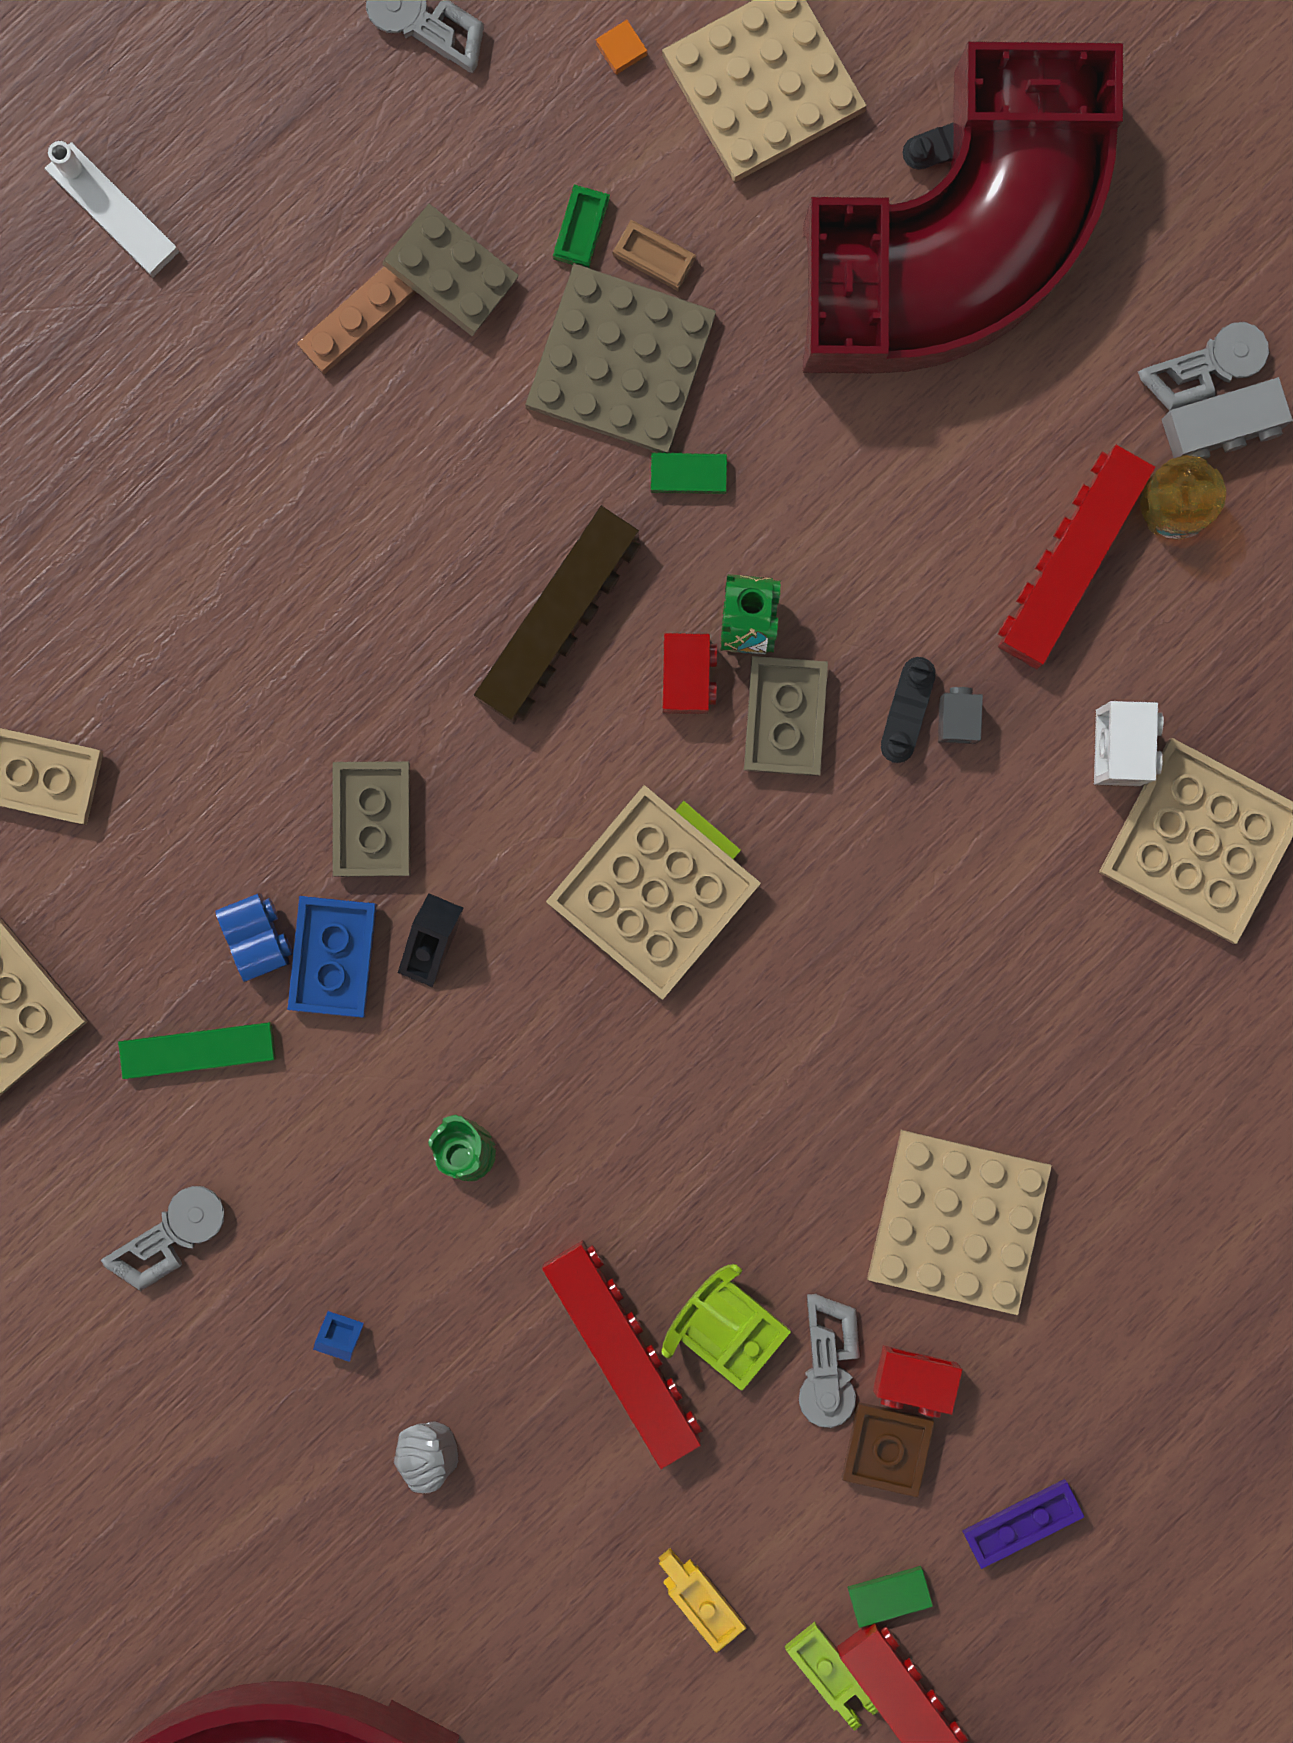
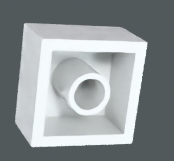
(1127, 743)

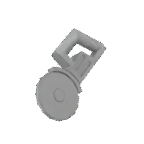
(415, 21)
(1235, 352)
(191, 1218)
(827, 1394)

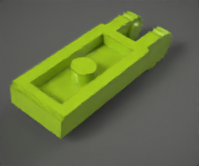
(827, 1672)

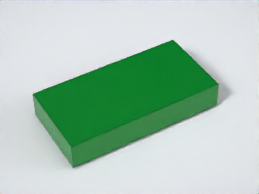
(581, 226)
(688, 473)
(890, 1596)

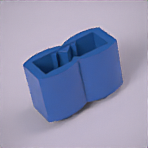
(253, 936)

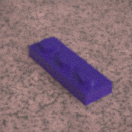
(1023, 1523)

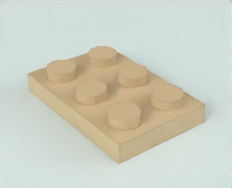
(47, 776)

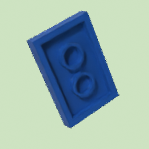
(332, 956)

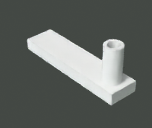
(110, 207)

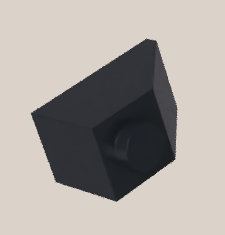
(430, 939)

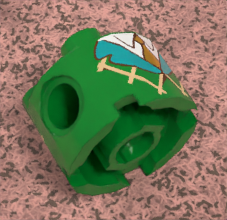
(750, 614)

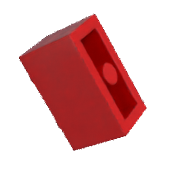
(687, 673)
(917, 1381)

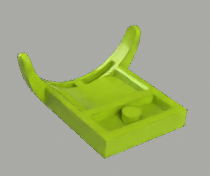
(726, 1328)

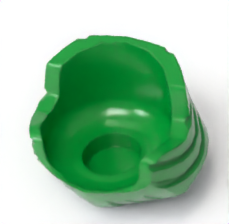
(462, 1148)

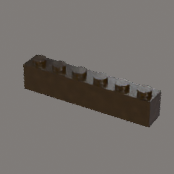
(558, 614)

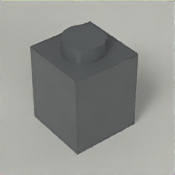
(960, 716)

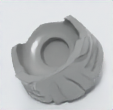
(426, 1456)

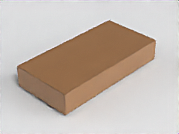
(654, 255)

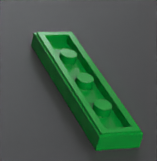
(197, 1050)

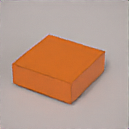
(621, 47)

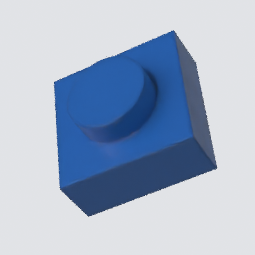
(338, 1336)

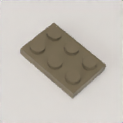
(450, 269)
(785, 716)
(371, 819)

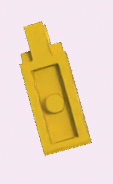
(701, 1601)

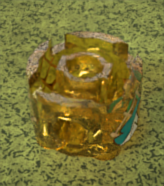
(1182, 497)

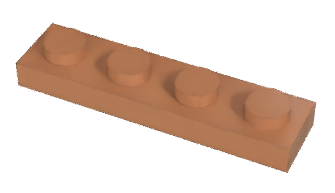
(355, 319)

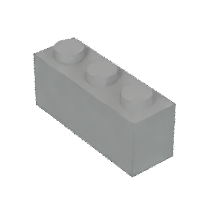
(1228, 420)

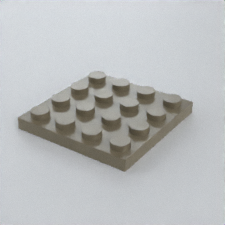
(620, 359)

